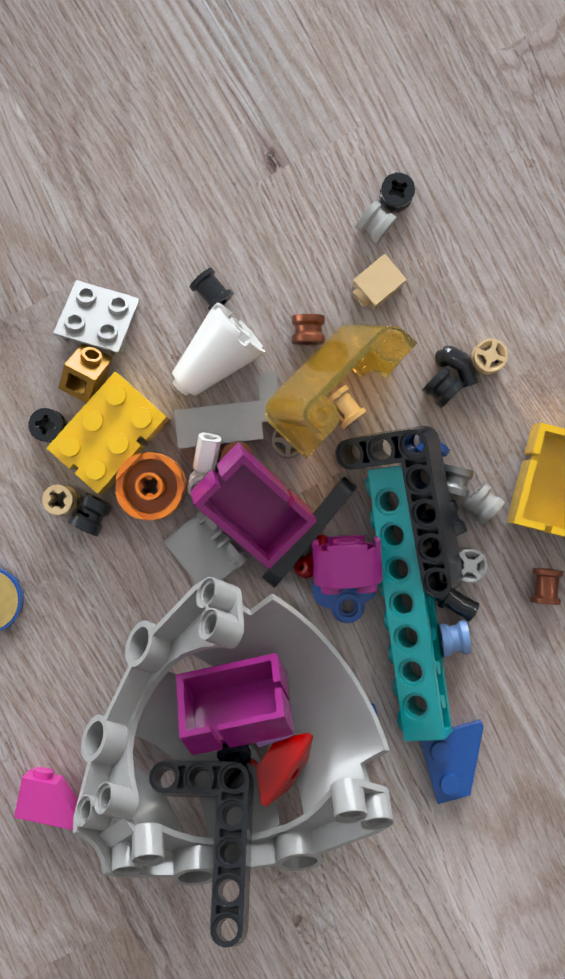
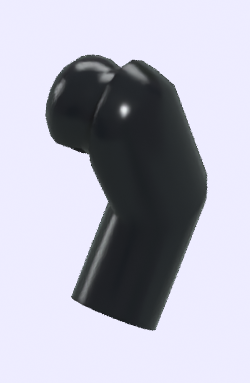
(458, 360)

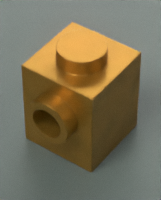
(85, 372)

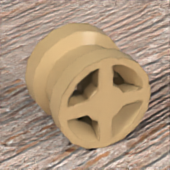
(491, 350)

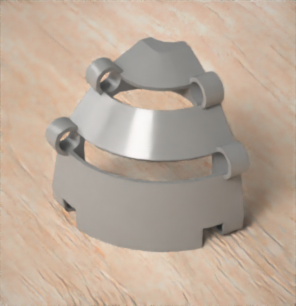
(136, 825)

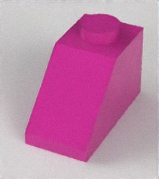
(46, 799)

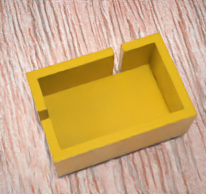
(107, 433)
(540, 485)

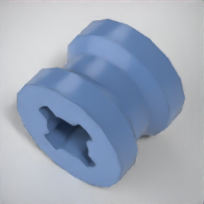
(455, 638)

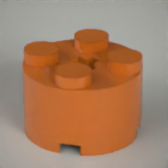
(131, 486)

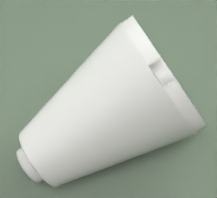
(215, 352)

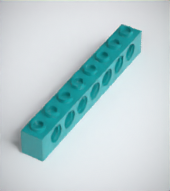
(414, 722)

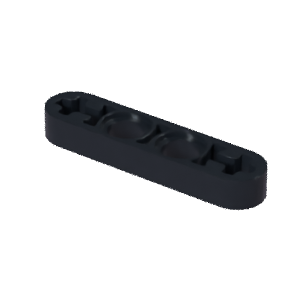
(323, 515)

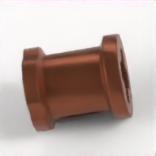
(546, 586)

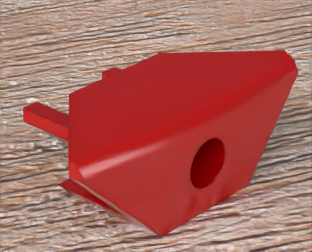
(281, 766)

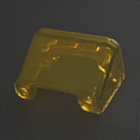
(301, 406)

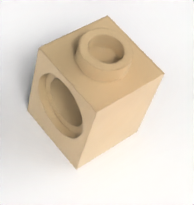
(377, 283)

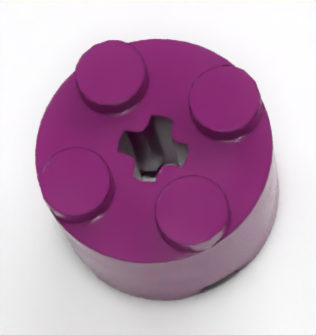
(347, 564)

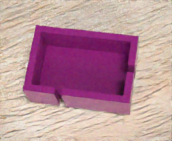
(253, 506)
(234, 704)

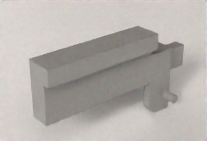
(230, 421)

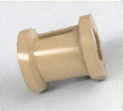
(347, 407)
(49, 498)

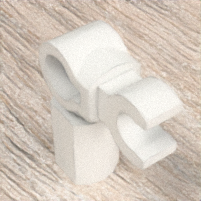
(205, 458)

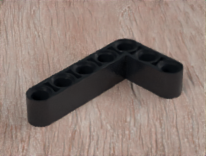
(418, 495)
(224, 834)

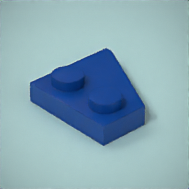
(453, 761)

